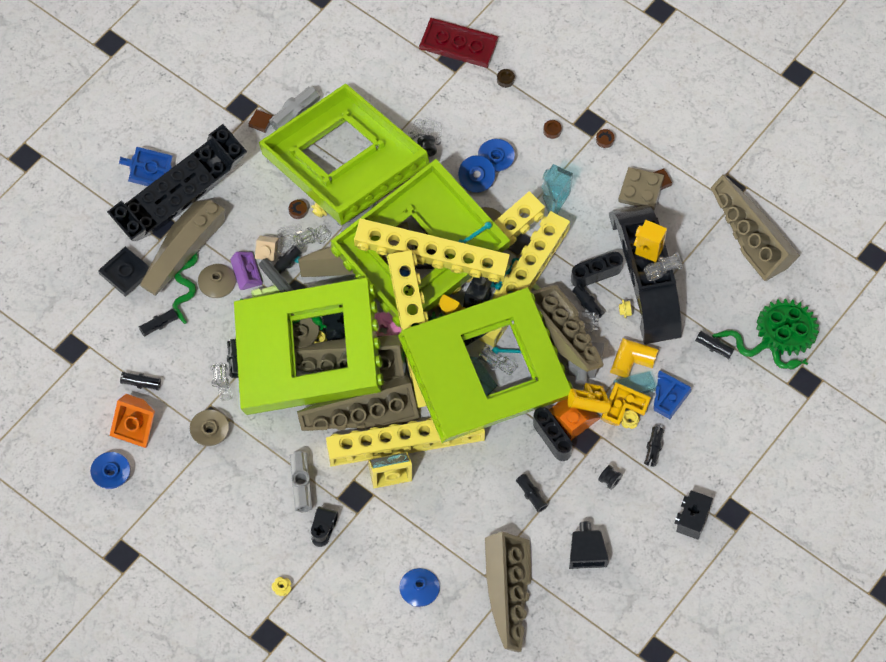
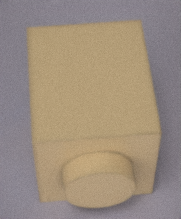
(266, 248)

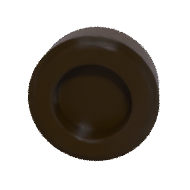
(505, 78)

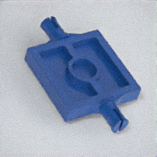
(146, 166)

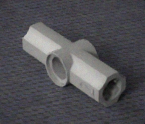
(294, 107)
(300, 471)

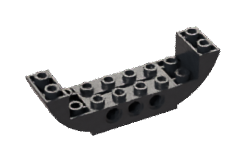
(179, 186)
(657, 298)

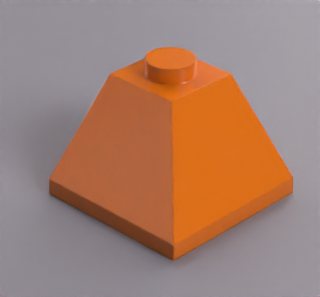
(132, 420)
(573, 420)

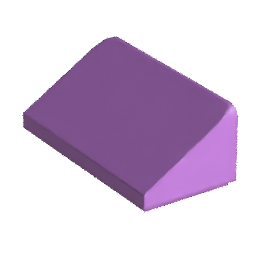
(245, 270)

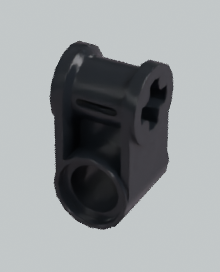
(323, 524)

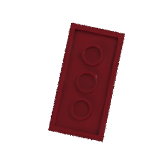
(458, 42)

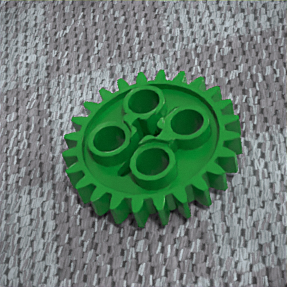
(787, 327)

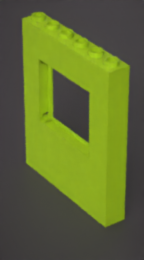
(363, 177)
(442, 212)
(268, 348)
(450, 379)

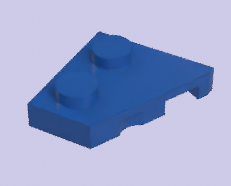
(669, 395)

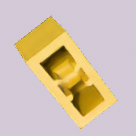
(650, 240)

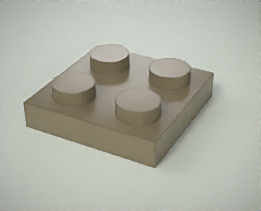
(641, 188)

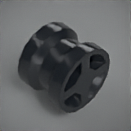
(427, 143)
(610, 477)

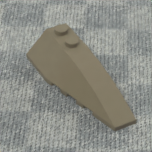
(758, 237)
(182, 242)
(324, 263)
(566, 329)
(333, 355)
(389, 407)
(507, 582)

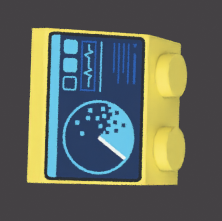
(390, 469)

